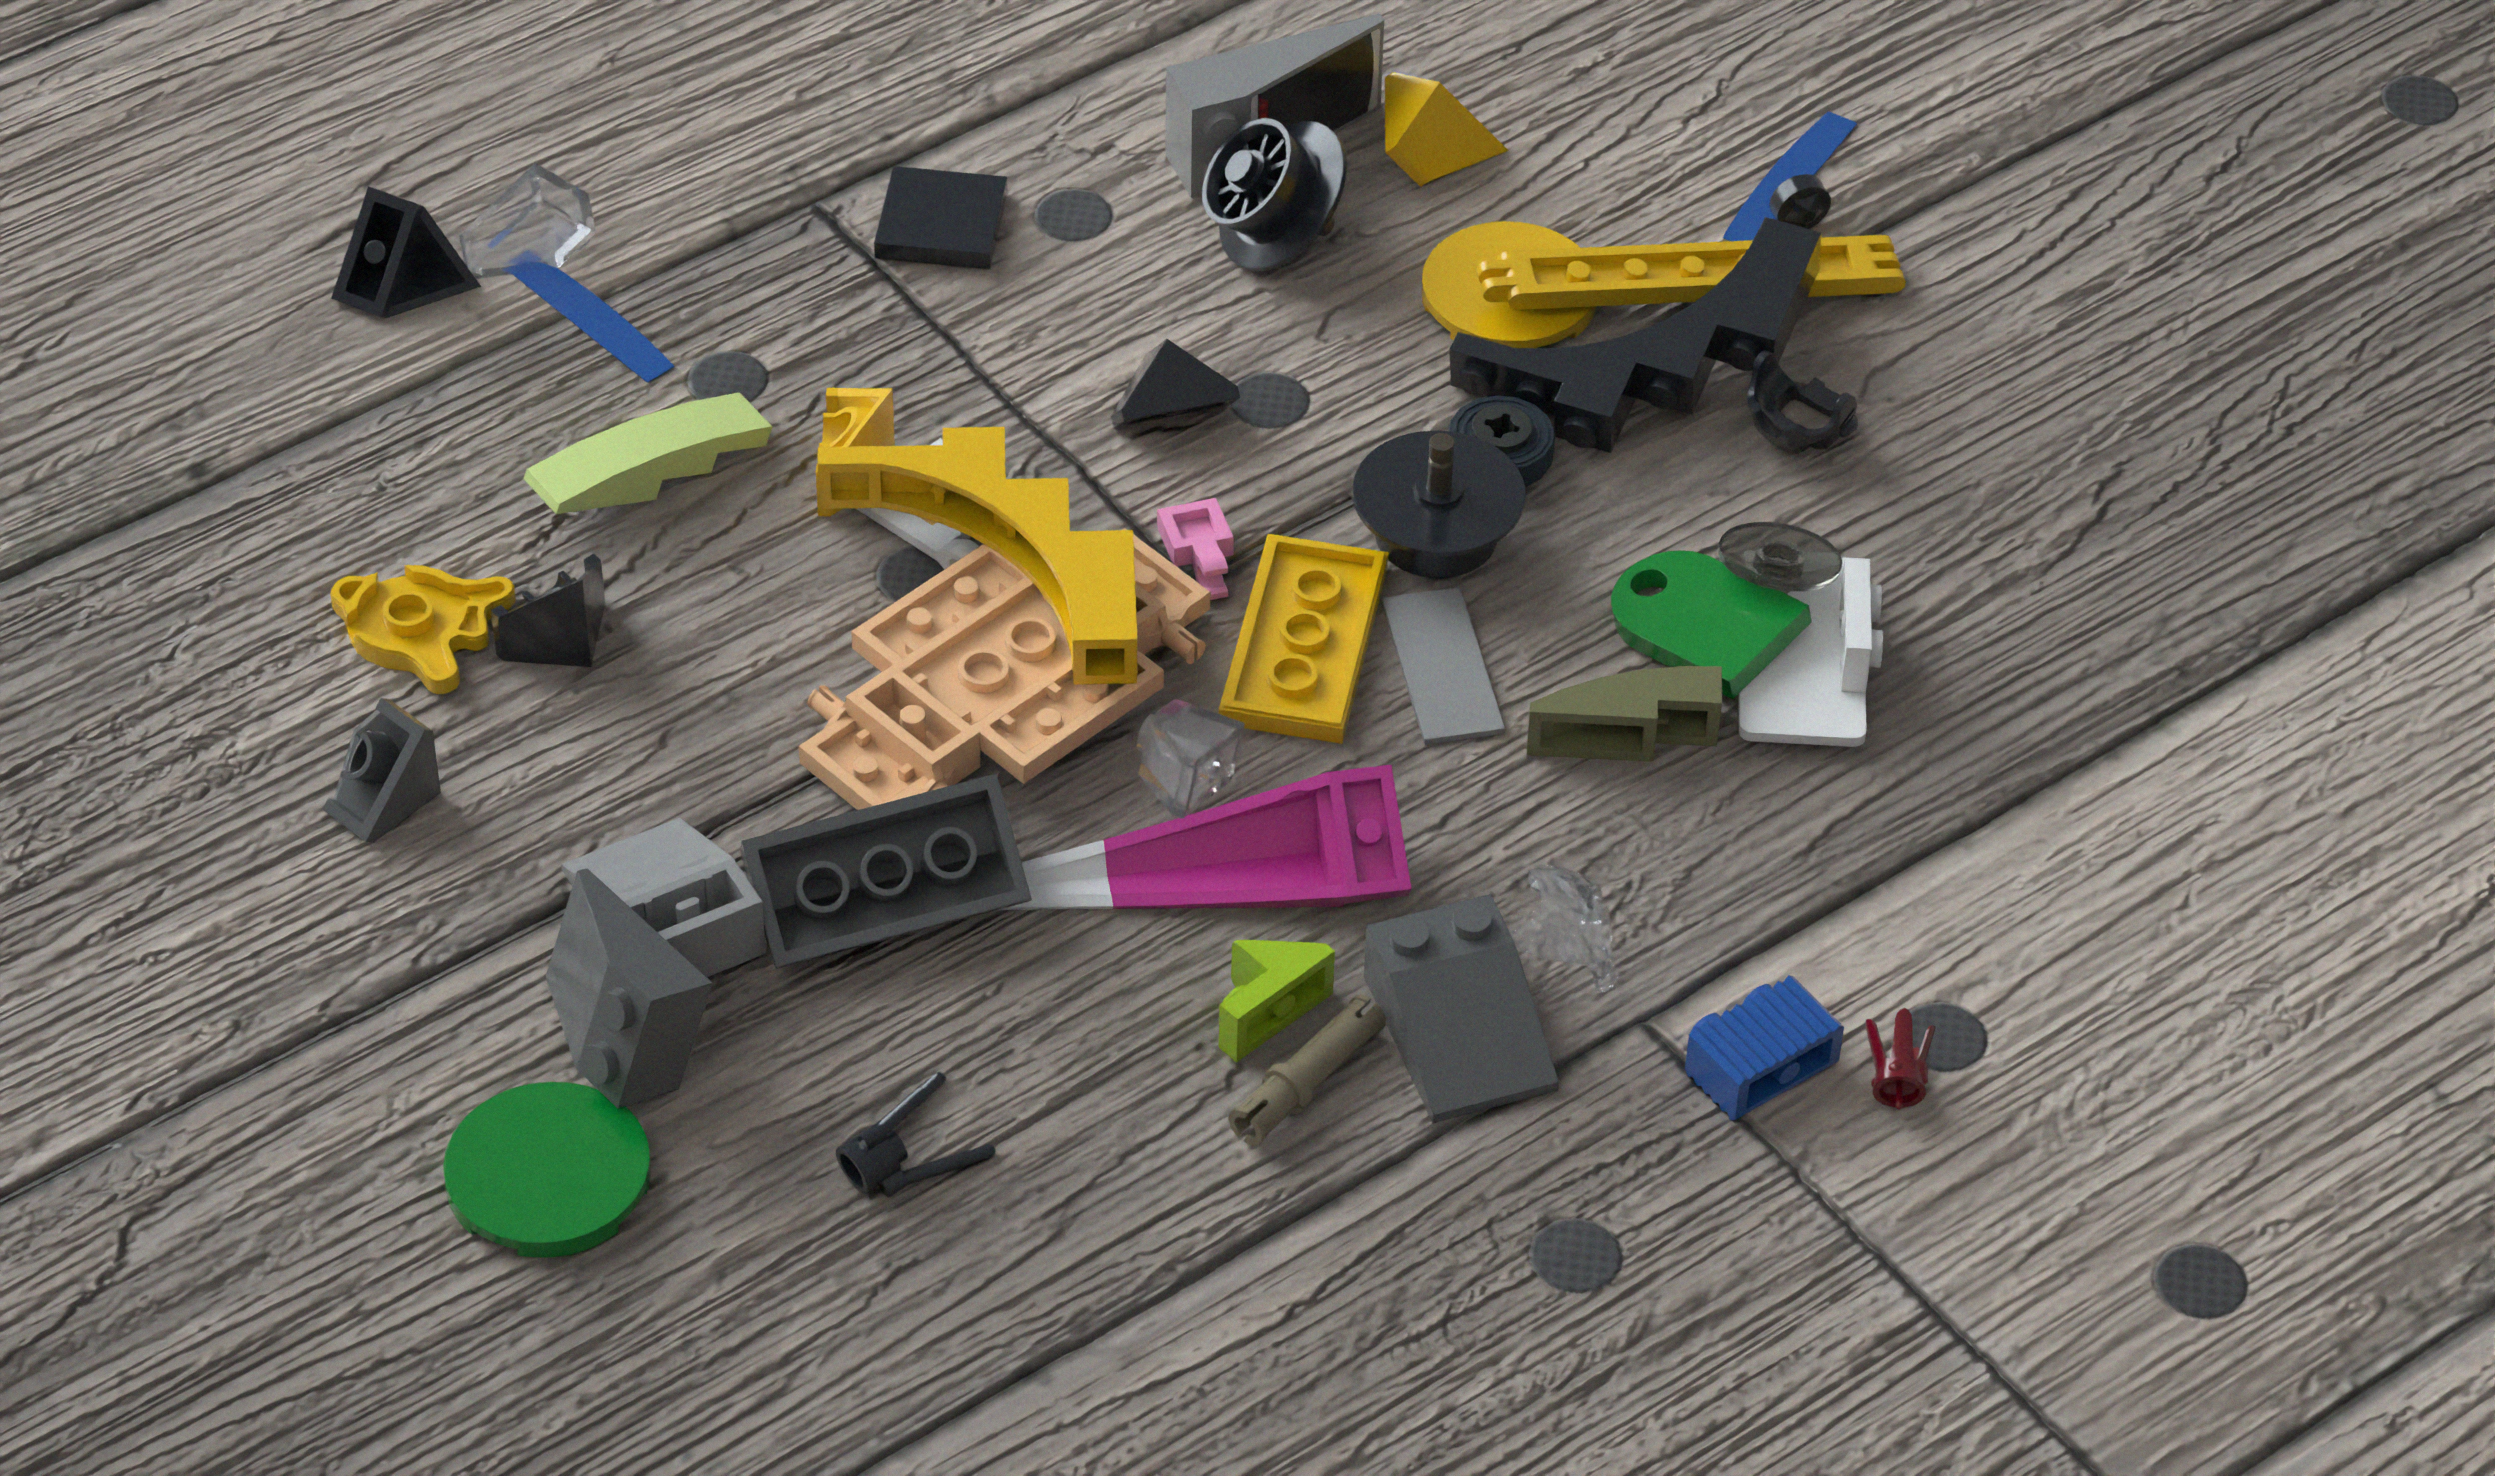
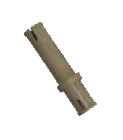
(1290, 1085)

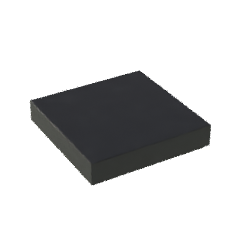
(941, 217)

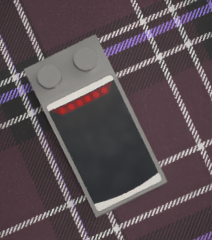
(1308, 76)

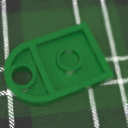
(1705, 616)

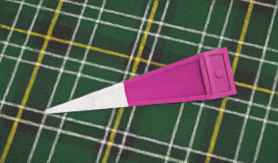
(1284, 848)

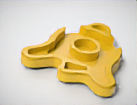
(420, 619)

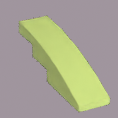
(635, 457)

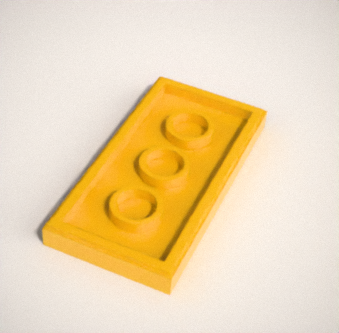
(1304, 638)

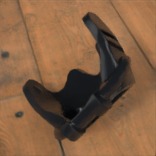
(1773, 389)

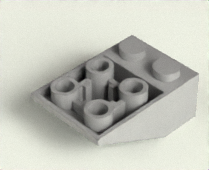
(684, 892)

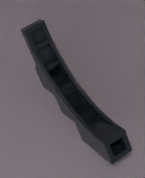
(1664, 364)

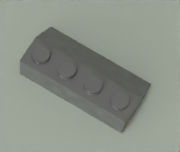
(885, 871)

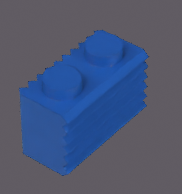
(1762, 1046)

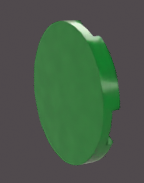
(546, 1168)

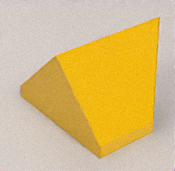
(1431, 130)
(856, 419)

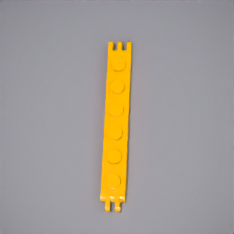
(1670, 272)

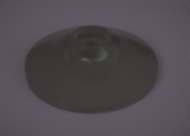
(1780, 556)

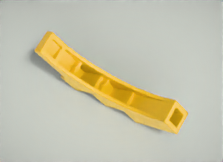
(1027, 521)

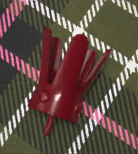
(1903, 1076)

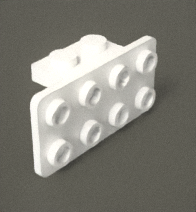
(1820, 679)

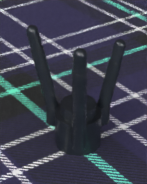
(876, 1153)

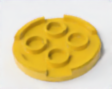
(1456, 298)

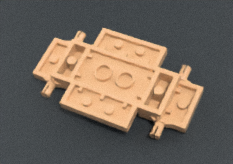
(986, 669)

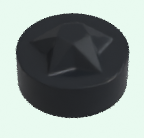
(1800, 201)

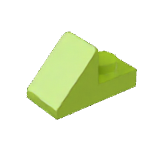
(1273, 989)

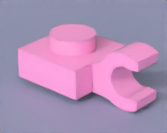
(1201, 537)

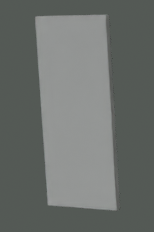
(1442, 666)

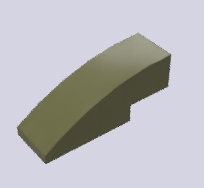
(1628, 714)

